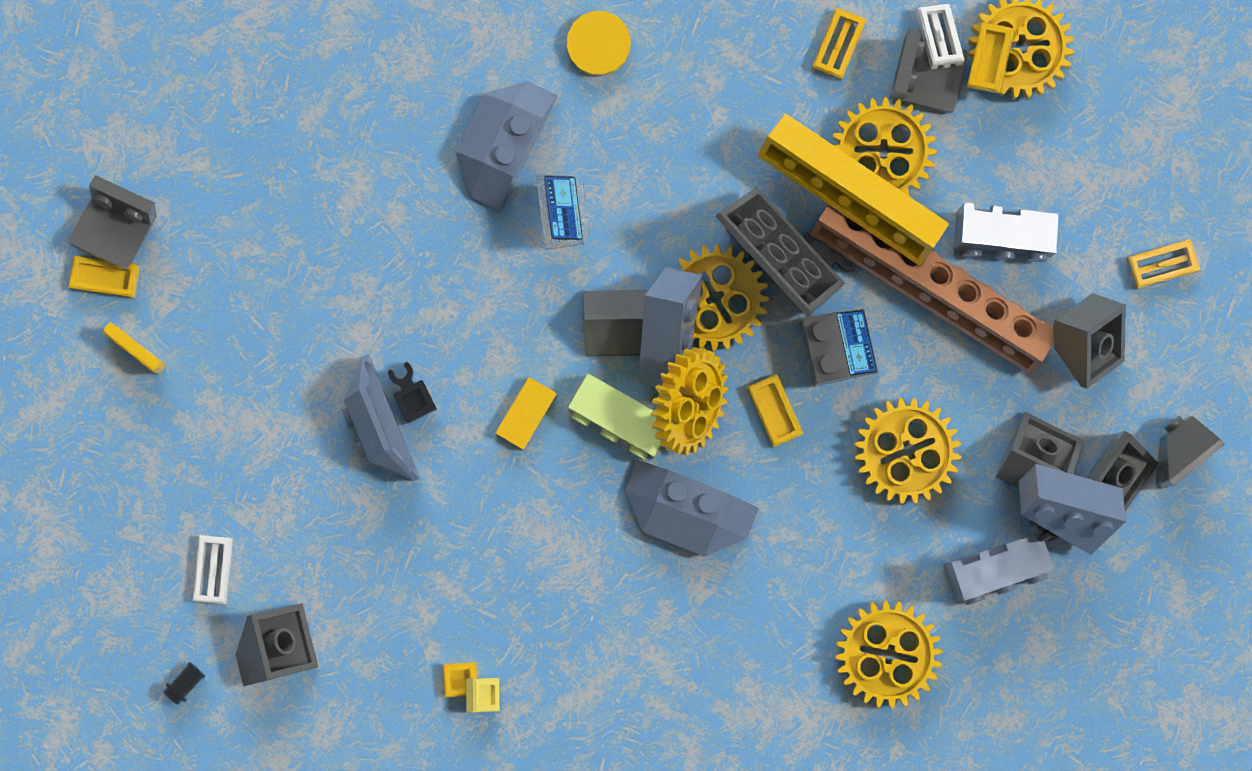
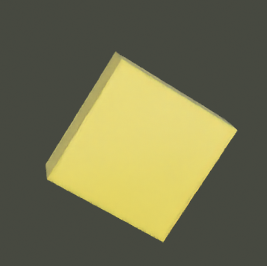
(482, 695)

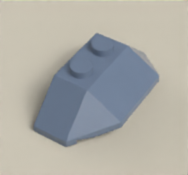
(501, 140)
(376, 423)
(687, 510)

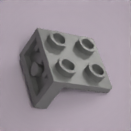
(919, 84)
(113, 223)

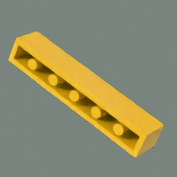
(852, 189)

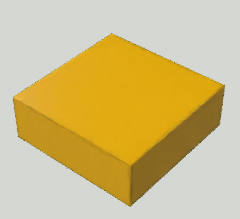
(455, 678)

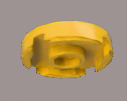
(598, 43)

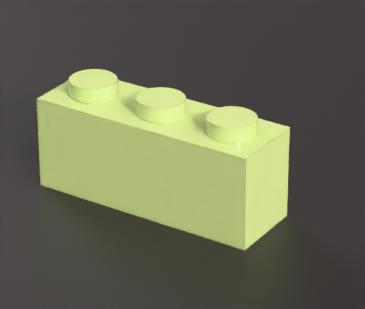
(616, 416)

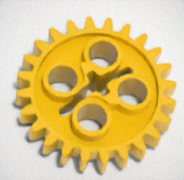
(1027, 75)
(885, 120)
(742, 282)
(689, 417)
(919, 478)
(882, 683)

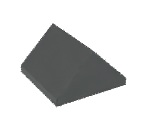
(613, 322)
(1124, 465)

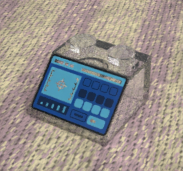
(560, 211)

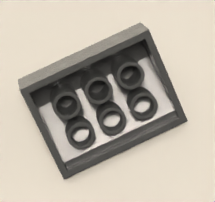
(780, 251)

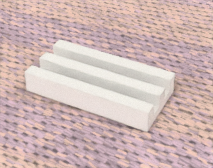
(944, 59)
(225, 575)

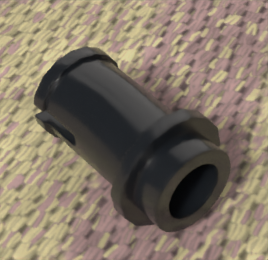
(183, 683)

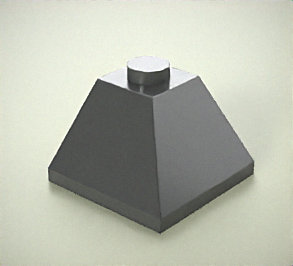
(1184, 449)
(275, 645)

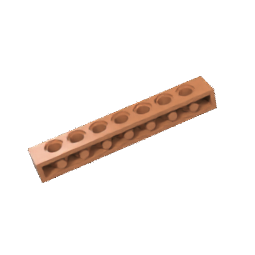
(943, 298)

